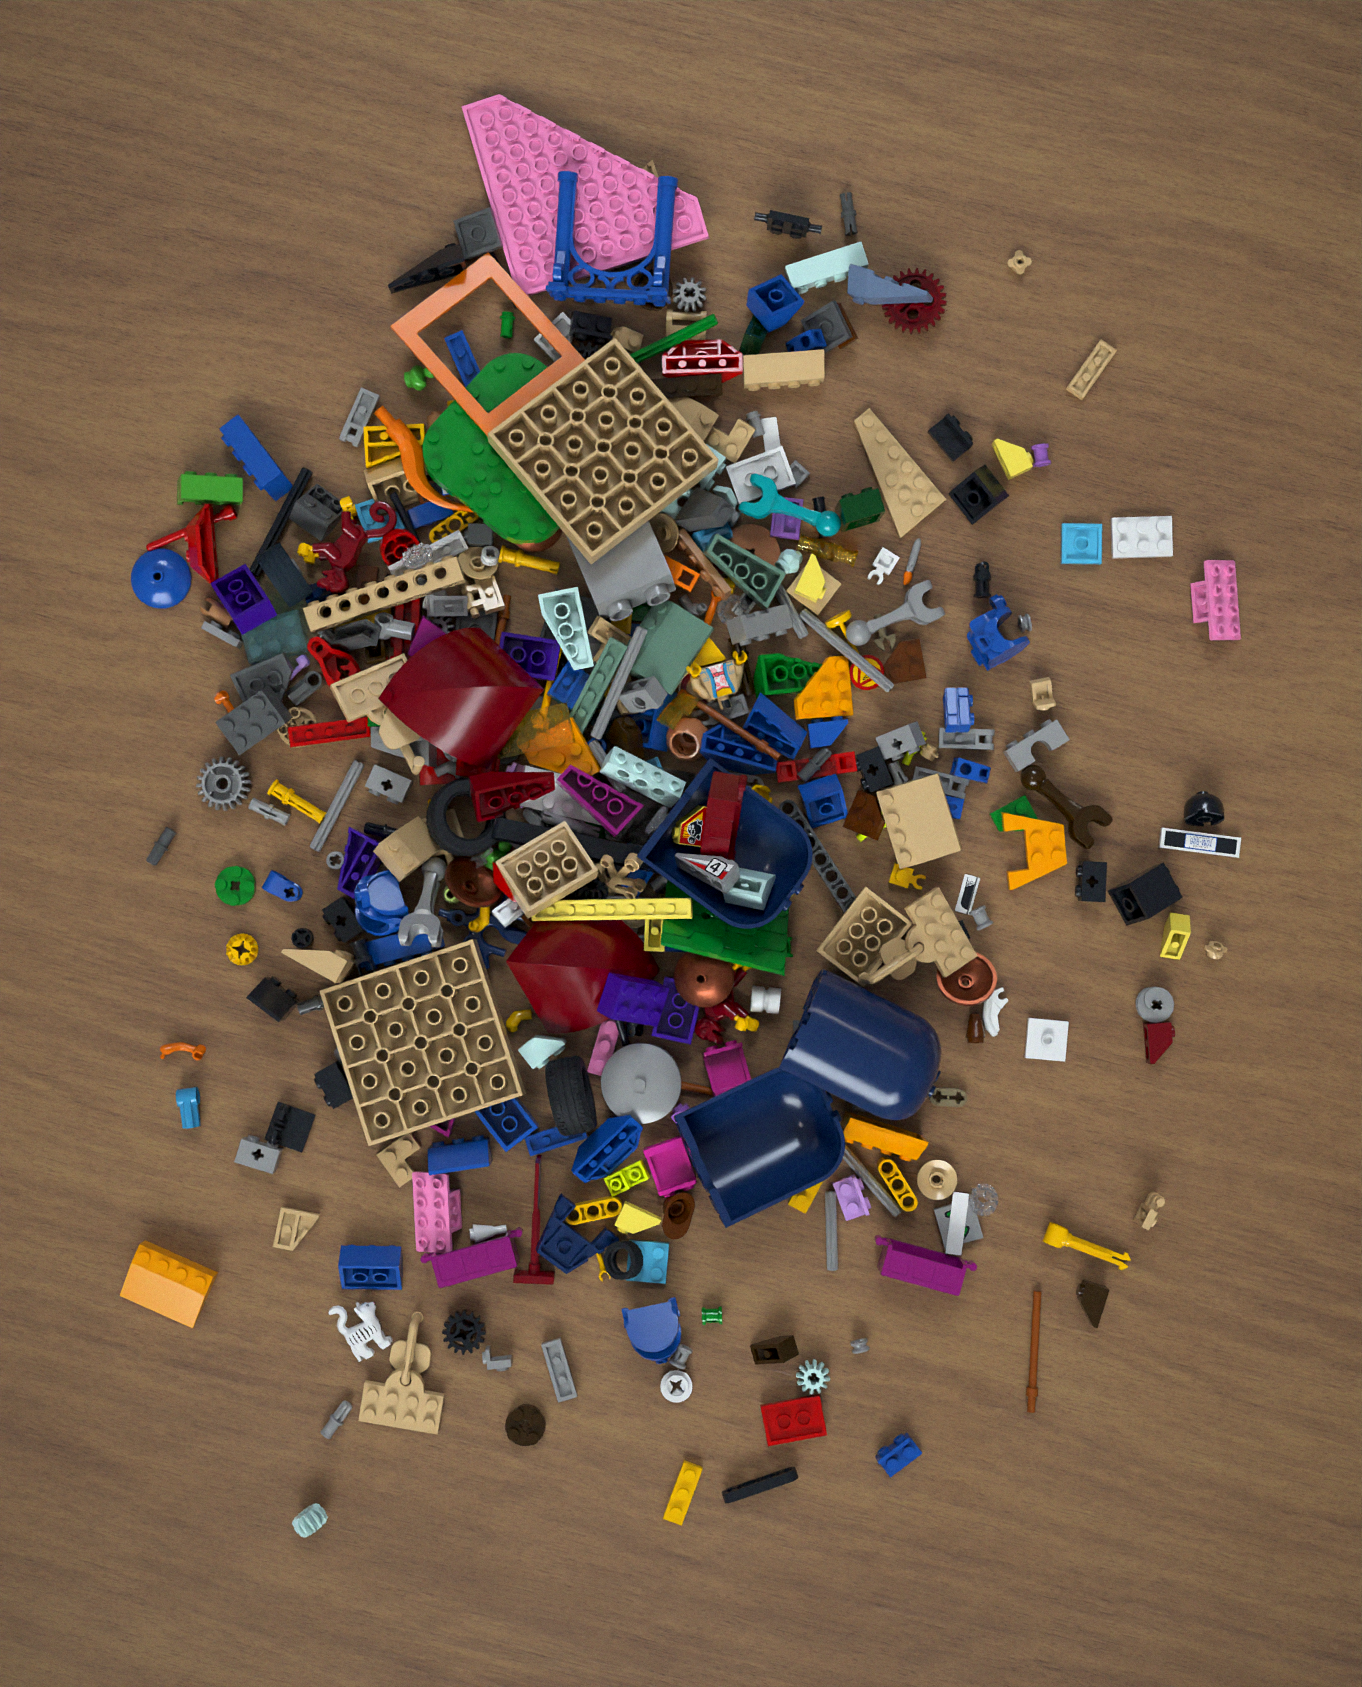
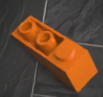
(682, 575)

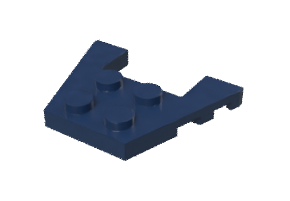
(566, 1246)

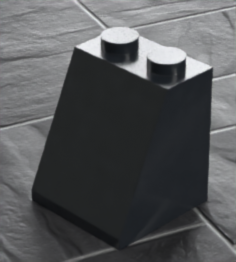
(1145, 894)

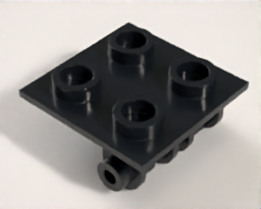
(289, 1127)

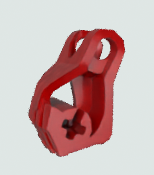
(328, 660)

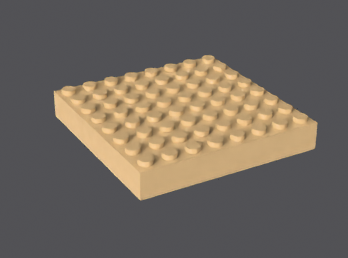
(602, 450)
(422, 1042)

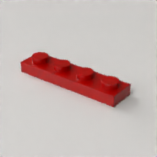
(328, 732)

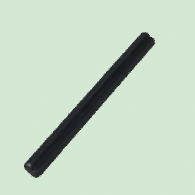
(282, 517)

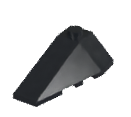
(439, 266)

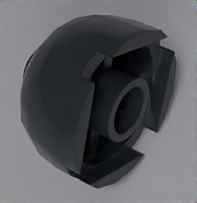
(1203, 809)

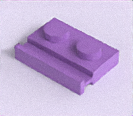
(786, 526)

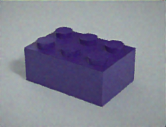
(243, 599)
(633, 999)
(677, 1017)

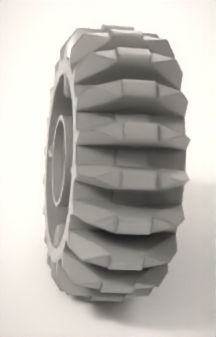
(235, 787)

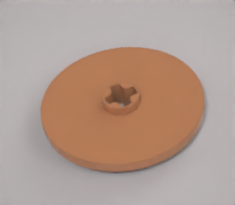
(758, 539)

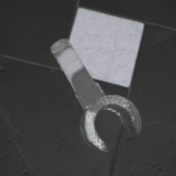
(481, 858)

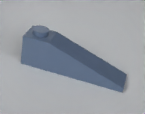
(872, 289)

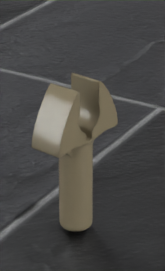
(883, 633)

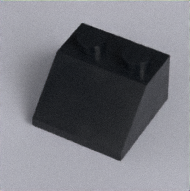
(978, 494)
(273, 998)

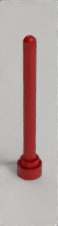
(227, 513)

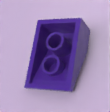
(533, 654)

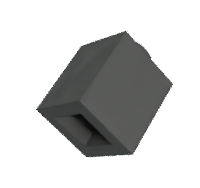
(479, 535)

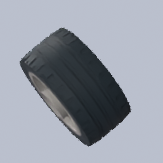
(284, 574)

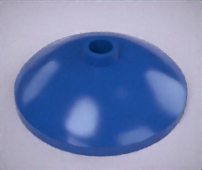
(172, 585)

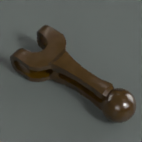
(1078, 817)

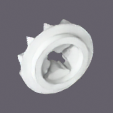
(676, 1395)

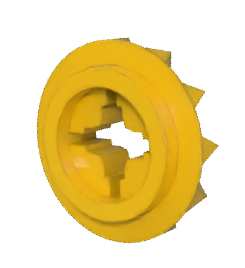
(249, 944)

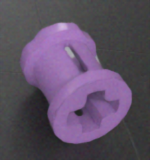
(1040, 455)

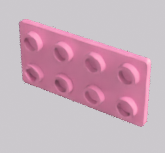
(1217, 600)
(435, 1212)

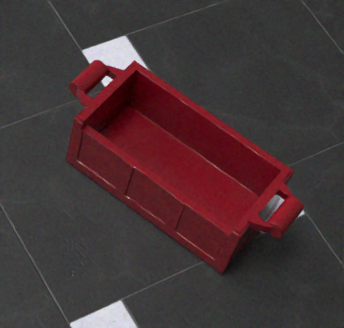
(723, 815)

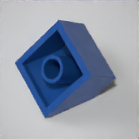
(774, 302)
(823, 801)

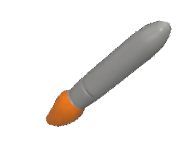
(912, 561)

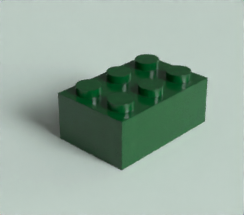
(860, 509)

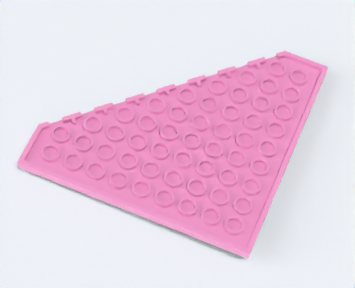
(614, 199)

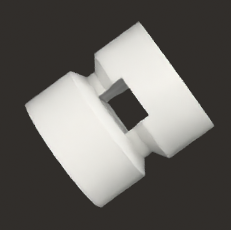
(765, 999)

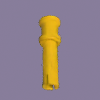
(520, 558)
(289, 797)

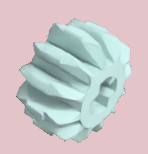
(820, 1374)
(309, 1520)

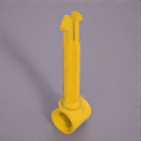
(1059, 1236)

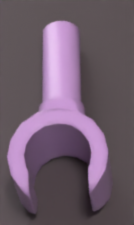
(303, 662)

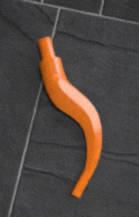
(413, 460)

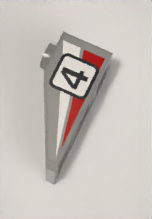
(710, 869)

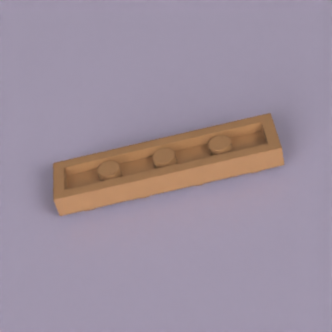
(707, 570)

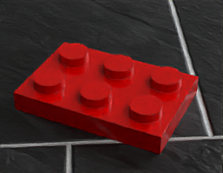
(793, 1420)

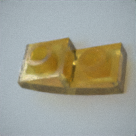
(676, 708)

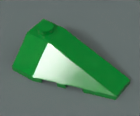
(782, 674)

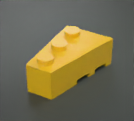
(381, 448)

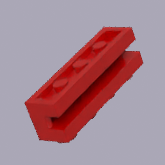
(406, 612)

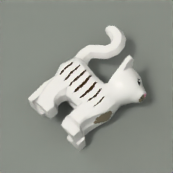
(360, 1334)

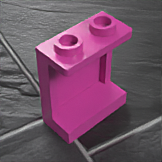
(725, 1066)
(670, 1166)

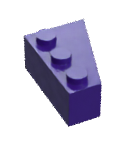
(358, 861)

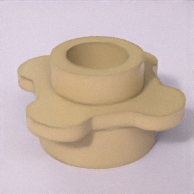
(1019, 268)
(929, 752)
(1215, 950)

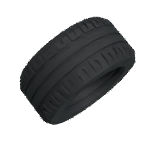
(441, 831)
(570, 1095)

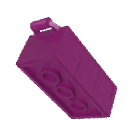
(475, 1260)
(922, 1266)

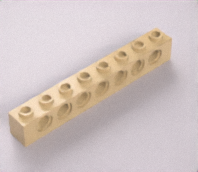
(453, 577)

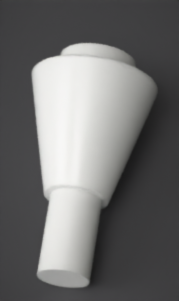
(482, 1232)

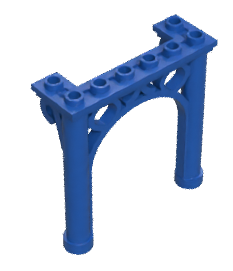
(565, 246)

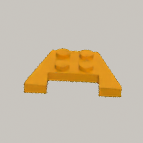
(1043, 847)

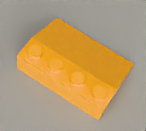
(883, 1136)
(168, 1283)

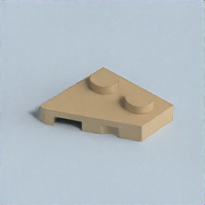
(292, 1227)

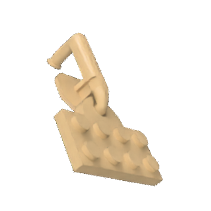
(359, 697)
(938, 939)
(398, 1400)

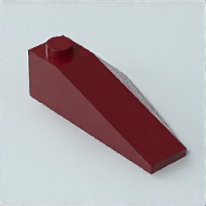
(500, 791)

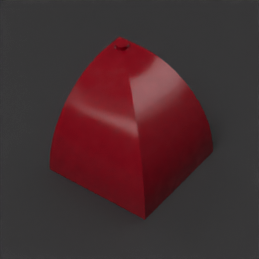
(462, 695)
(567, 967)

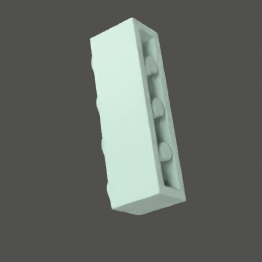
(825, 267)

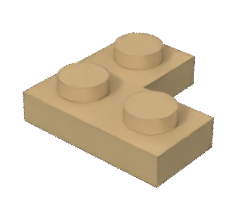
(731, 445)
(602, 631)
(395, 1157)

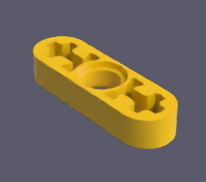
(439, 529)

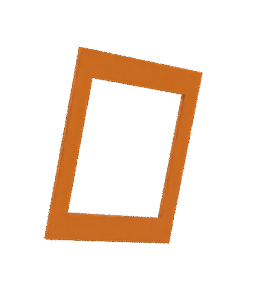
(450, 295)

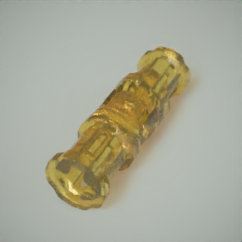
(838, 552)

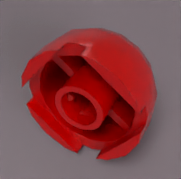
(395, 544)

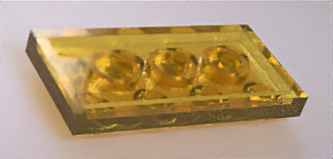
(540, 730)

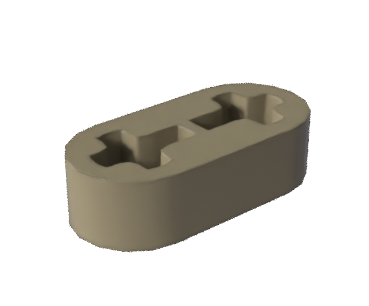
(948, 1092)

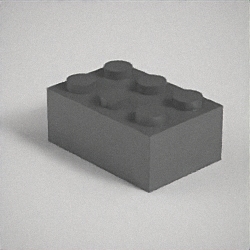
(254, 719)

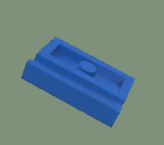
(568, 685)

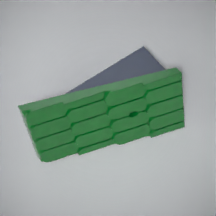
(711, 937)

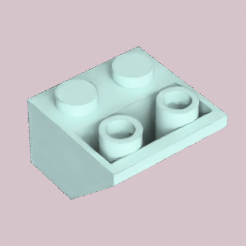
(751, 889)
(540, 1048)

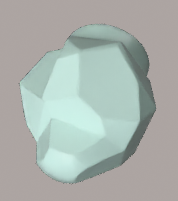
(789, 561)

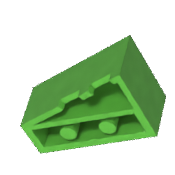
(209, 489)

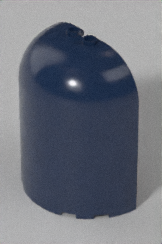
(764, 843)
(864, 1049)
(762, 1142)

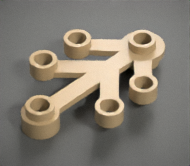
(632, 864)

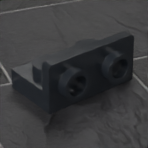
(590, 327)
(951, 437)

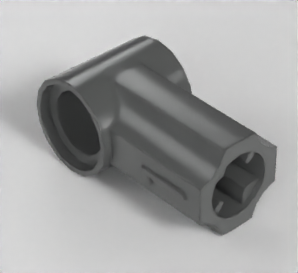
(304, 688)

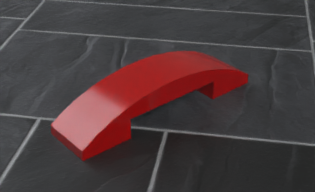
(836, 764)

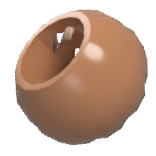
(682, 746)

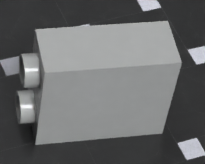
(627, 575)

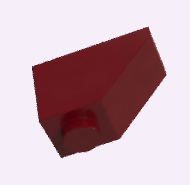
(1157, 1039)

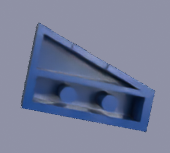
(775, 727)

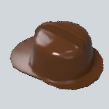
(677, 1214)

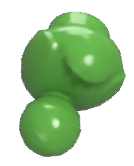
(417, 377)
(497, 854)

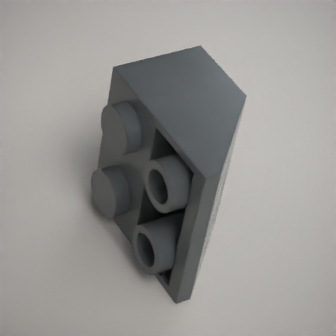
(317, 512)

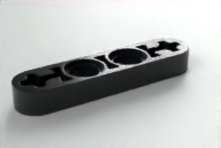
(760, 1484)

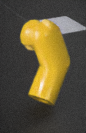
(482, 921)
(516, 1017)

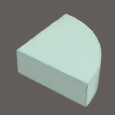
(727, 494)

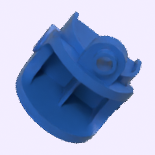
(986, 639)
(379, 904)
(654, 1330)

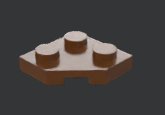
(905, 663)
(865, 816)

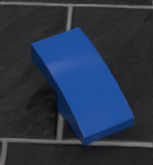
(427, 514)

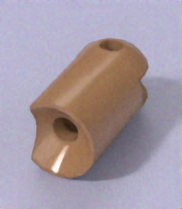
(217, 613)

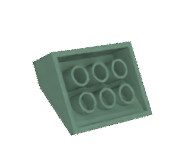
(670, 644)

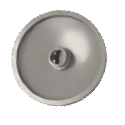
(641, 1082)

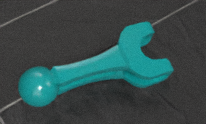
(826, 523)

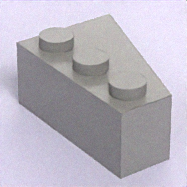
(759, 625)
(419, 747)

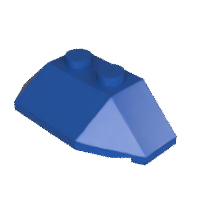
(735, 752)
(607, 1148)

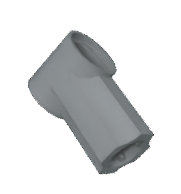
(394, 628)

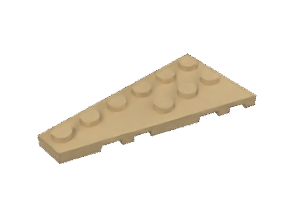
(901, 481)

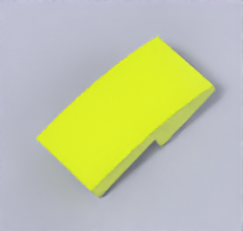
(626, 1177)

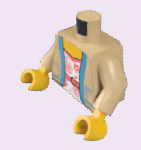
(719, 680)

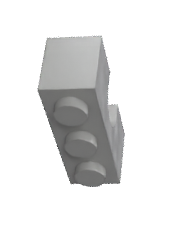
(1020, 754)

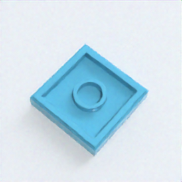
(1081, 543)

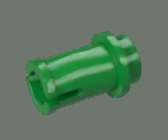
(507, 324)

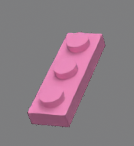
(603, 1047)

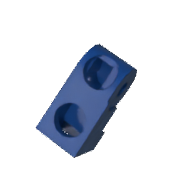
(809, 340)
(970, 770)

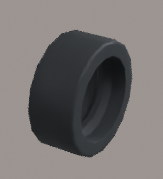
(611, 1264)

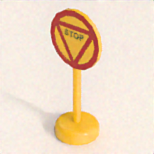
(857, 676)

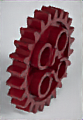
(926, 314)

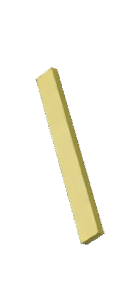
(617, 909)

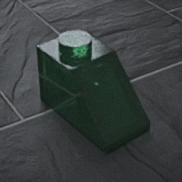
(753, 338)

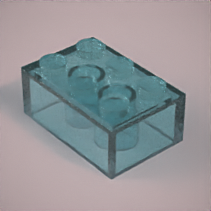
(278, 635)

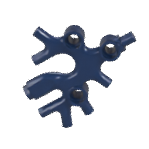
(509, 933)

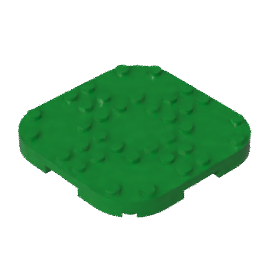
(471, 469)

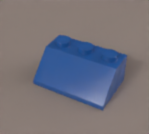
(652, 731)
(459, 1155)
(371, 1267)

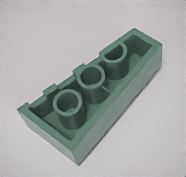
(750, 573)

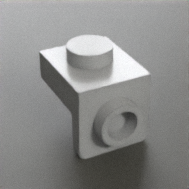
(499, 1363)

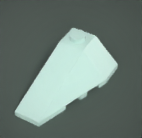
(567, 622)

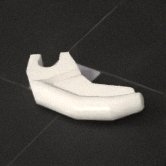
(991, 1010)

